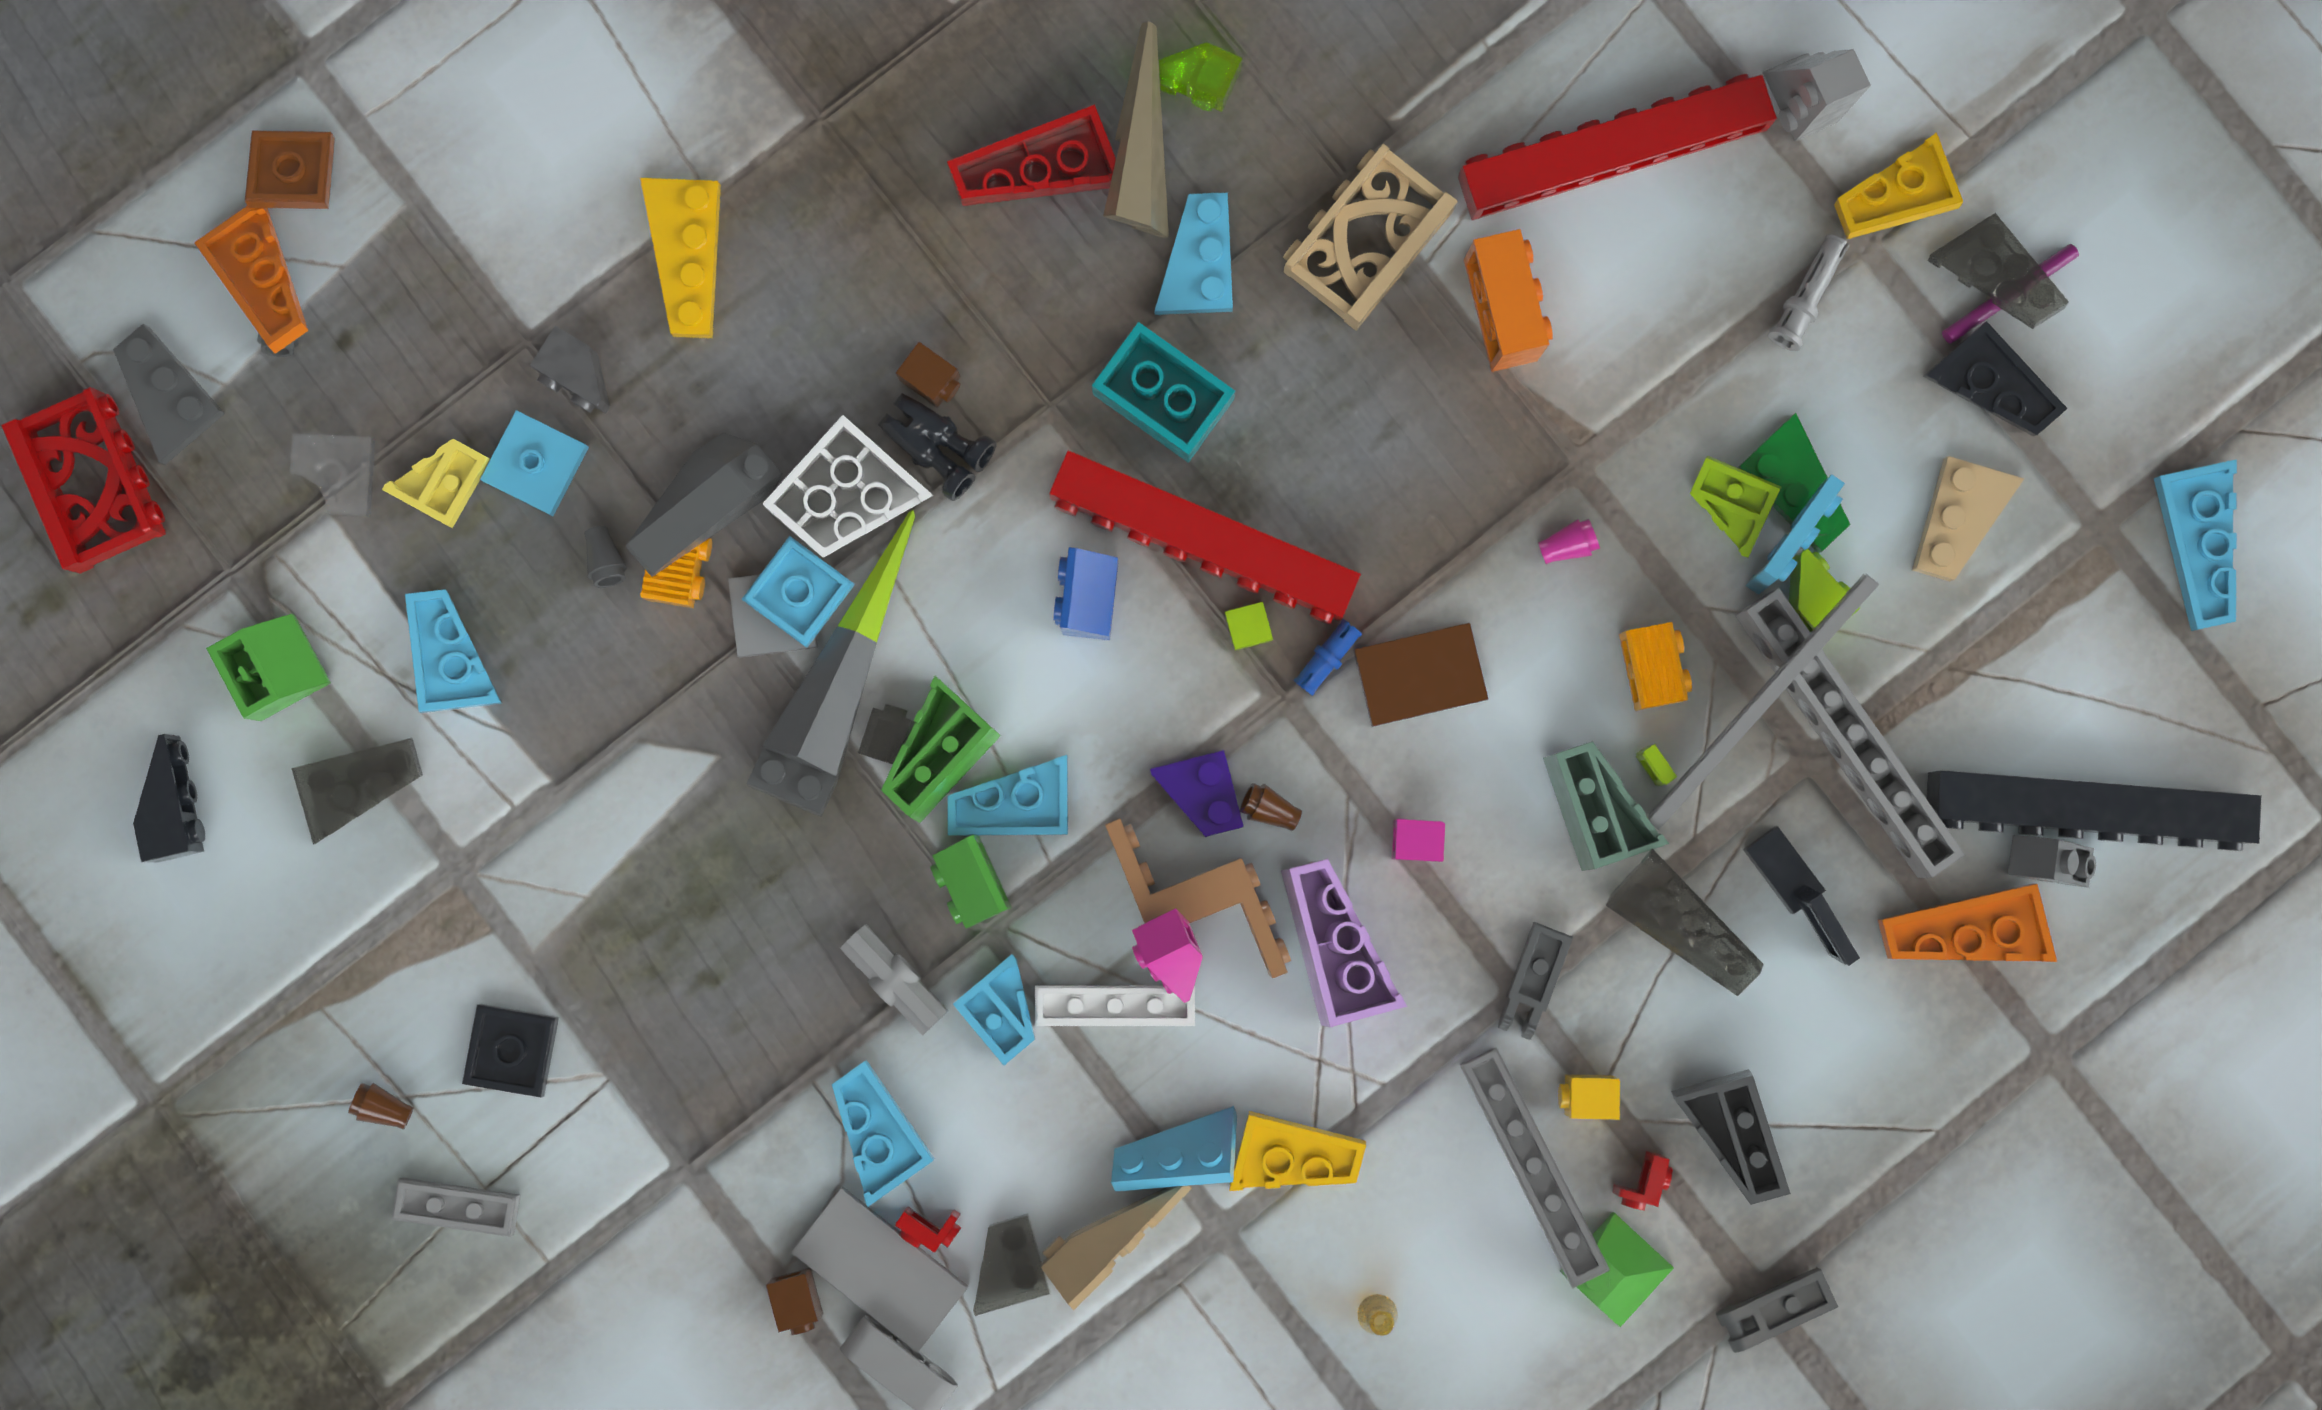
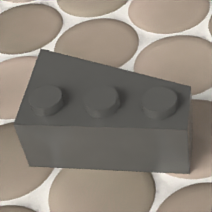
(1737, 1131)

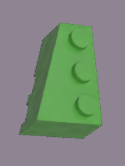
(938, 752)

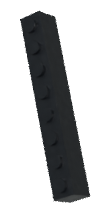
(2095, 808)

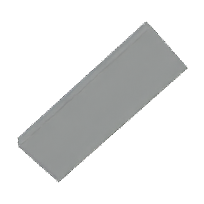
(456, 1207)

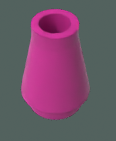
(1571, 542)

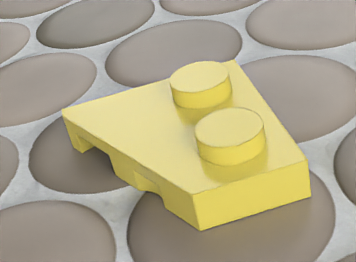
(441, 482)

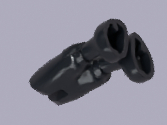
(923, 439)

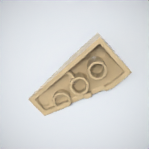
(1088, 1255)

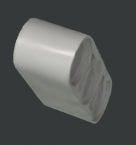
(898, 1366)

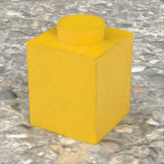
(1590, 1097)

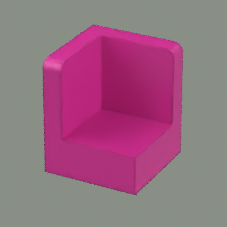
(1418, 840)

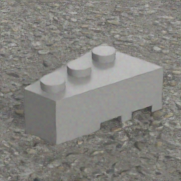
(1816, 90)

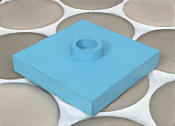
(534, 463)
(798, 591)

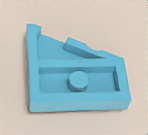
(999, 1011)

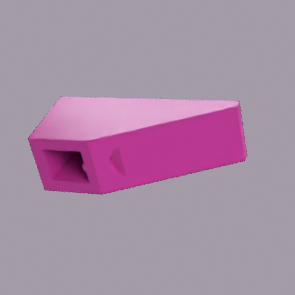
(1169, 952)

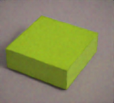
(1248, 626)
(1655, 765)

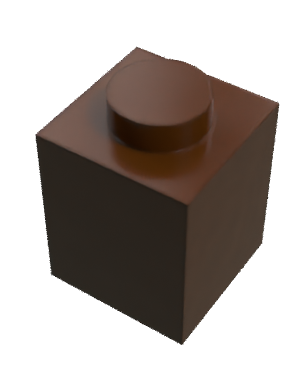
(929, 375)
(795, 1301)

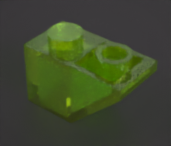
(1201, 74)

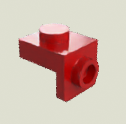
(1653, 1179)
(919, 1230)

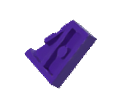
(1203, 792)

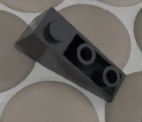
(166, 812)

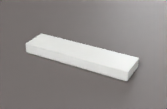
(1111, 1006)

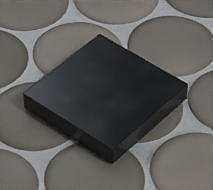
(510, 1050)

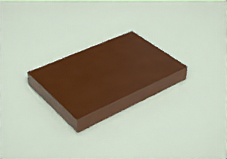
(1420, 674)

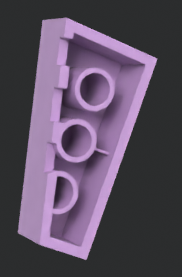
(1336, 948)

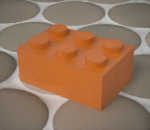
(1507, 300)

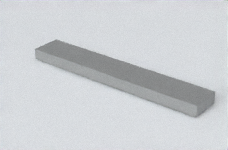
(1534, 1168)

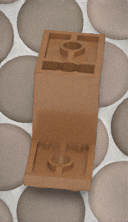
(1202, 895)

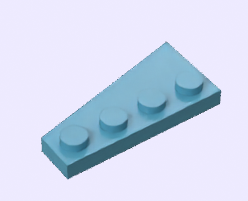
(2199, 527)

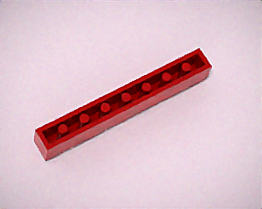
(1616, 146)
(1203, 536)

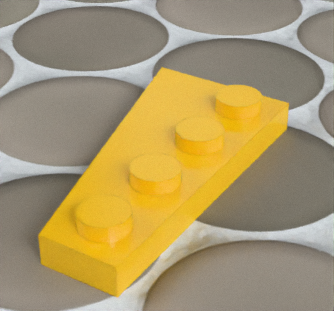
(685, 243)

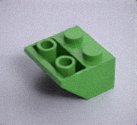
(268, 666)

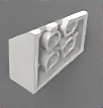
(843, 490)

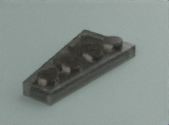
(1676, 917)

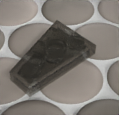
(2003, 270)

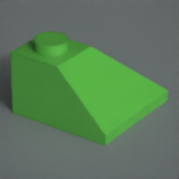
(1632, 1274)

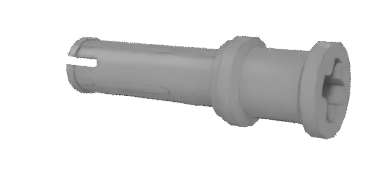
(1802, 307)

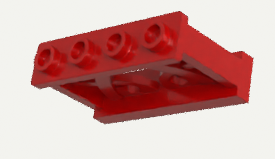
(34, 458)

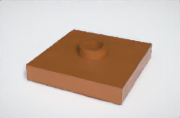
(290, 169)

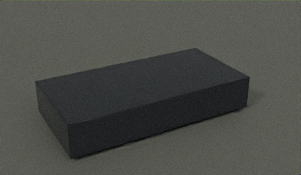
(1782, 867)
(1826, 925)

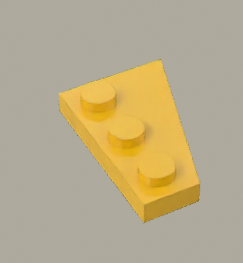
(1906, 191)
(1292, 1153)

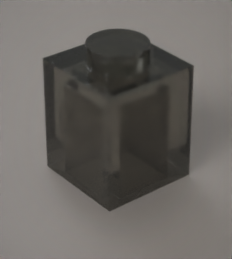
(886, 733)

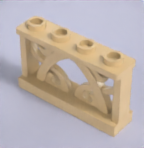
(1364, 289)

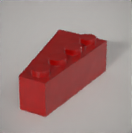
(1043, 161)

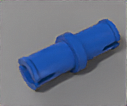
(1327, 657)

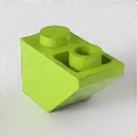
(1813, 589)

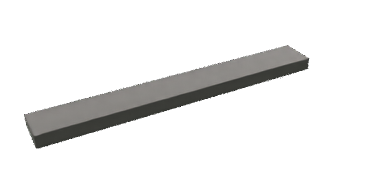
(1762, 700)

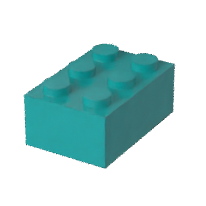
(1163, 392)

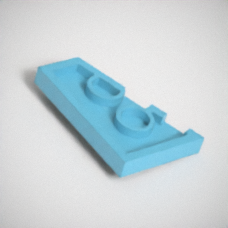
(1200, 260)
(444, 657)
(1015, 804)

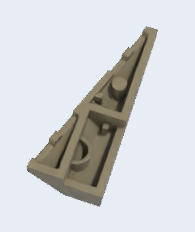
(1138, 179)

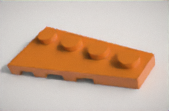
(254, 271)
(1984, 927)

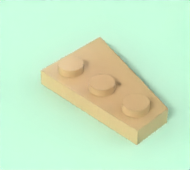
(1960, 515)

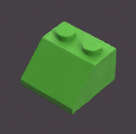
(970, 881)

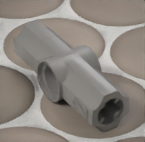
(894, 979)

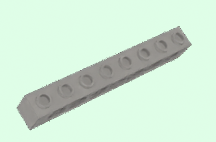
(1853, 739)

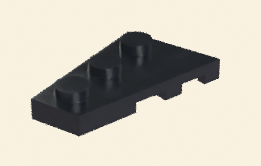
(1997, 380)

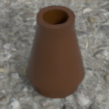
(1268, 807)
(379, 1107)

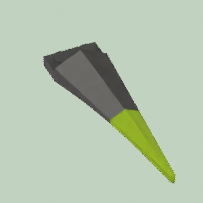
(812, 735)

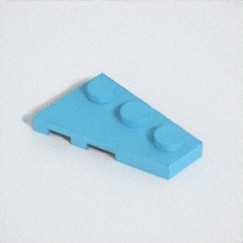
(1802, 535)
(879, 1133)
(1179, 1156)

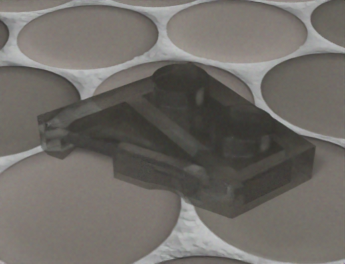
(1010, 1266)

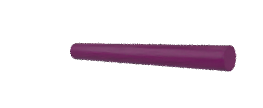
(1988, 309)

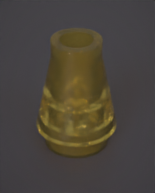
(1373, 1307)

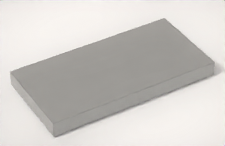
(879, 1269)

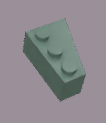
(1598, 809)

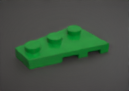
(1792, 463)

